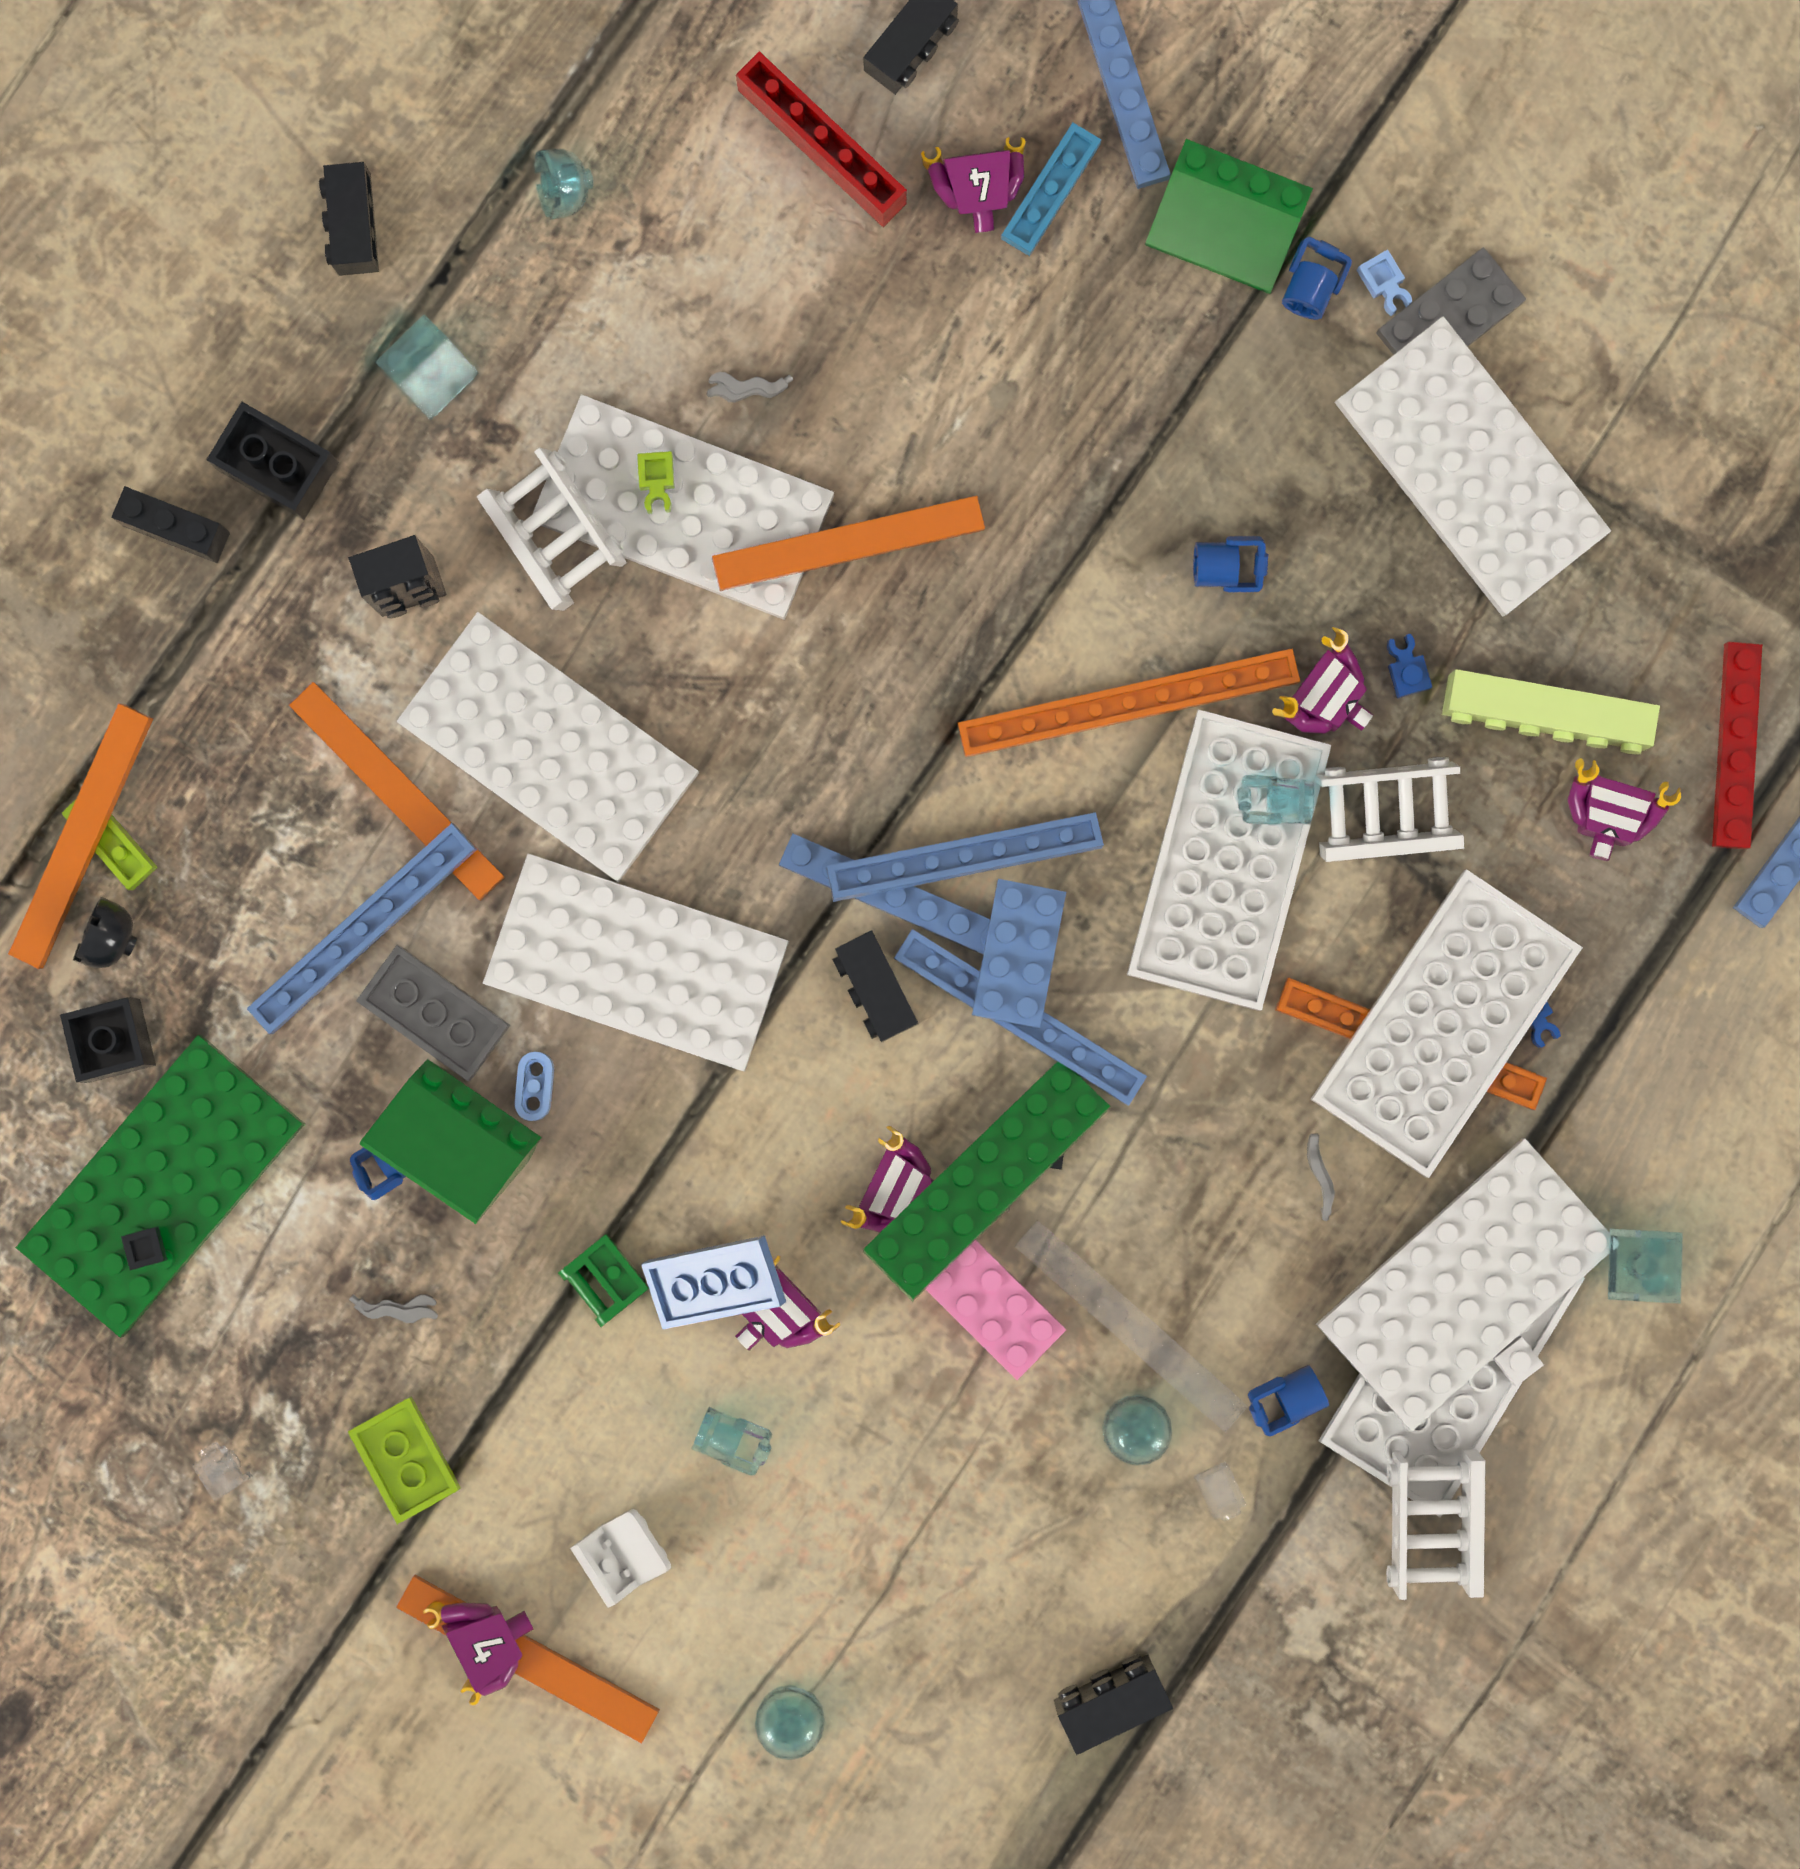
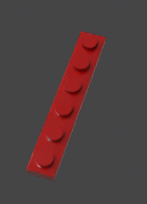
(1737, 745)

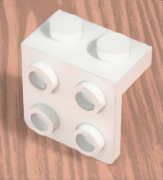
(621, 1556)

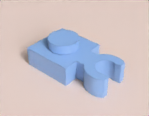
(1382, 277)

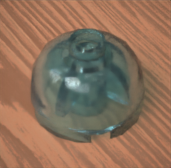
(562, 181)
(1137, 1430)
(789, 1722)

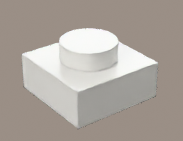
(1518, 1361)

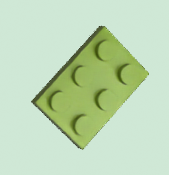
(404, 1460)

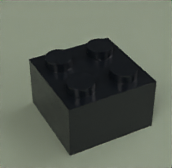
(107, 1040)

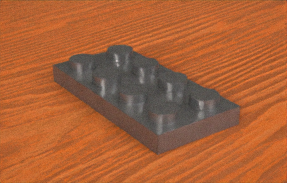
(1469, 298)
(433, 1013)

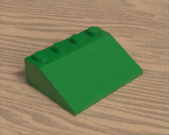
(1228, 216)
(451, 1141)

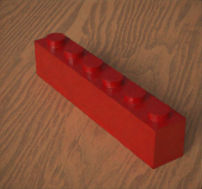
(821, 139)

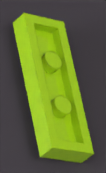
(121, 854)

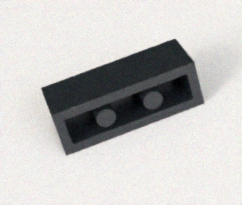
(909, 41)
(349, 218)
(170, 524)
(874, 987)

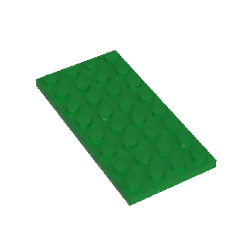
(169, 1165)

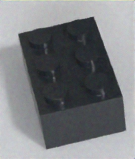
(272, 460)
(398, 577)
(1111, 1703)

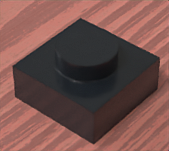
(144, 1248)

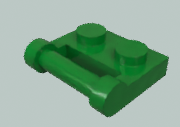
(612, 1272)

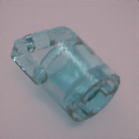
(1287, 800)
(720, 1438)

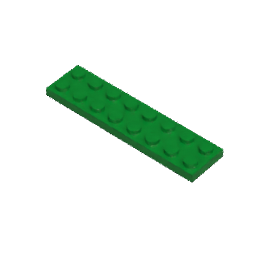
(985, 1180)

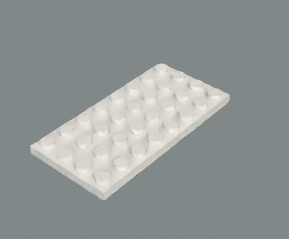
(1472, 466)
(716, 503)
(548, 747)
(1219, 880)
(636, 962)
(1446, 1023)
(1467, 1284)
(1370, 1432)

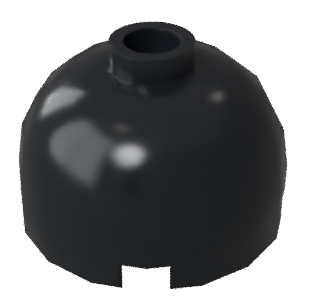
(106, 936)

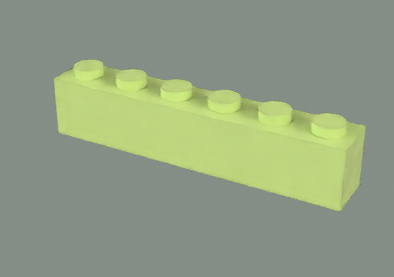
(1551, 711)

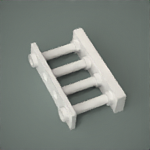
(519, 532)
(1408, 839)
(1468, 1540)

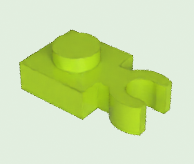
(656, 475)

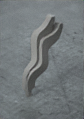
(735, 390)
(1317, 1166)
(407, 1312)

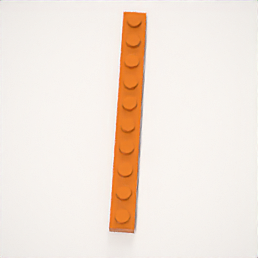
(1128, 703)

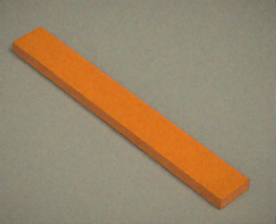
(848, 543)
(388, 782)
(80, 836)
(1345, 1017)
(551, 1671)

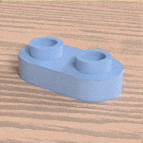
(534, 1086)

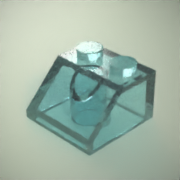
(426, 367)
(1645, 1265)

